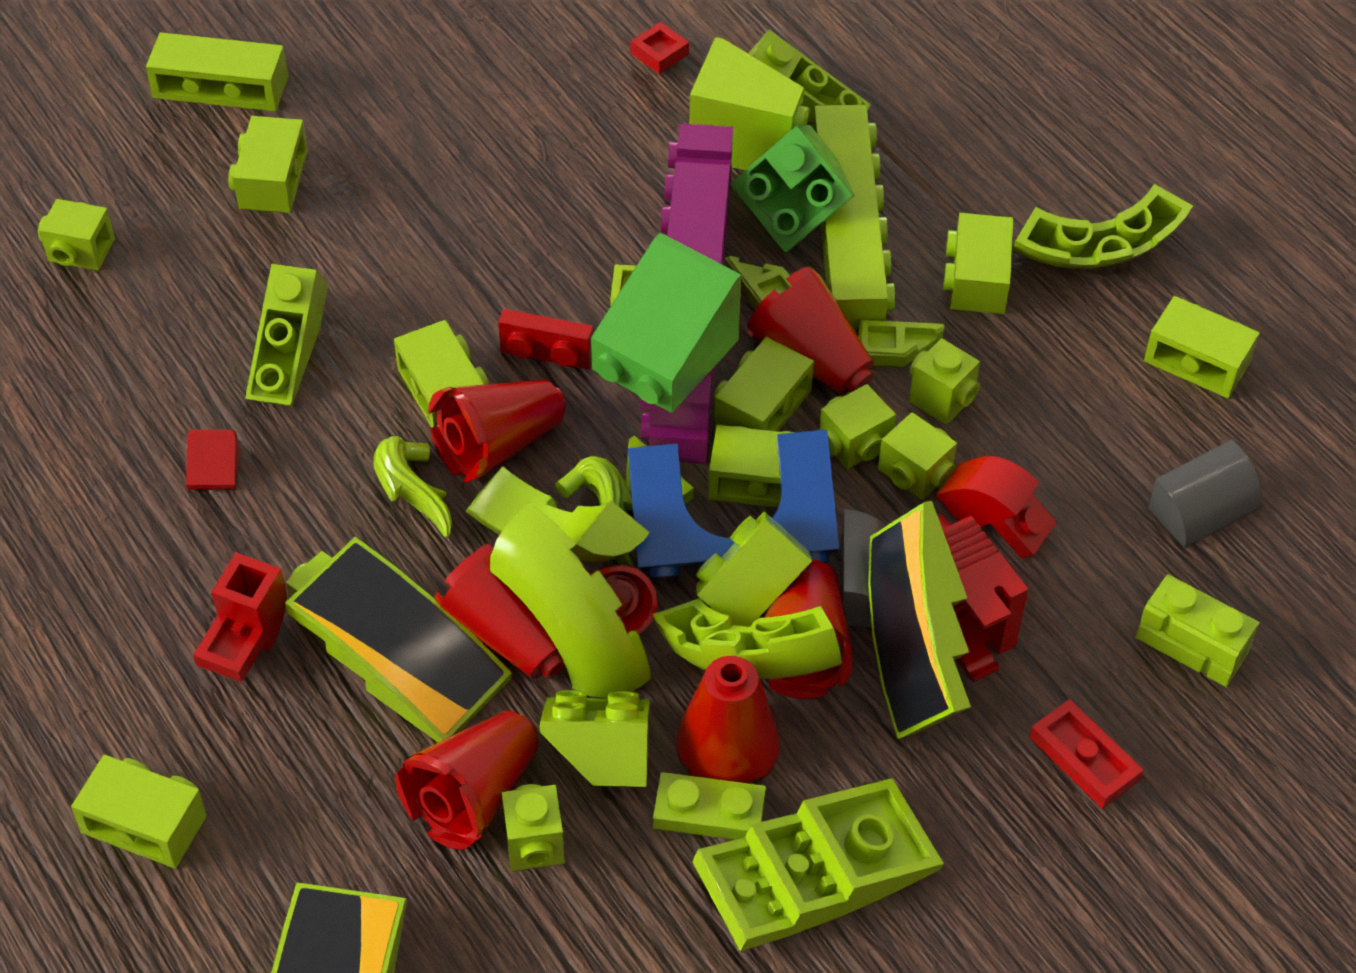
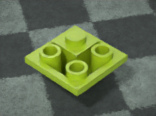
(600, 735)

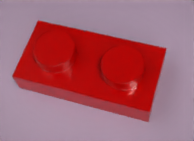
(545, 339)
(1086, 753)

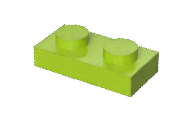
(707, 806)

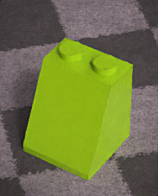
(746, 96)

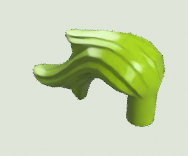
(400, 481)
(604, 481)

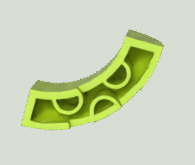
(1103, 244)
(598, 531)
(570, 604)
(773, 645)

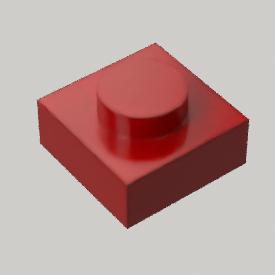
(659, 47)

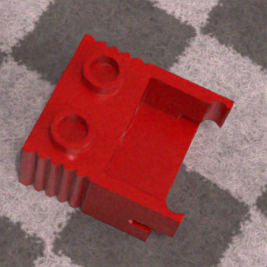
(993, 597)

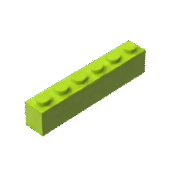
(855, 233)

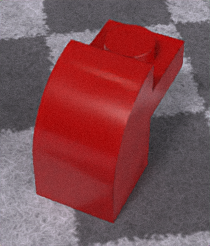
(999, 495)
(249, 617)

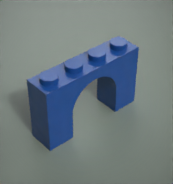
(679, 542)

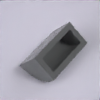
(1206, 493)
(854, 565)

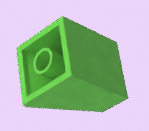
(668, 324)

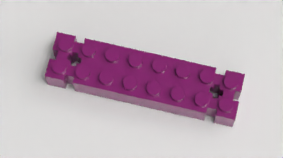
(698, 220)

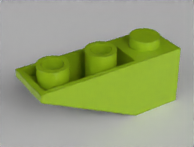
(818, 85)
(286, 333)

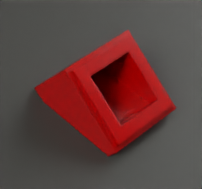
(212, 459)

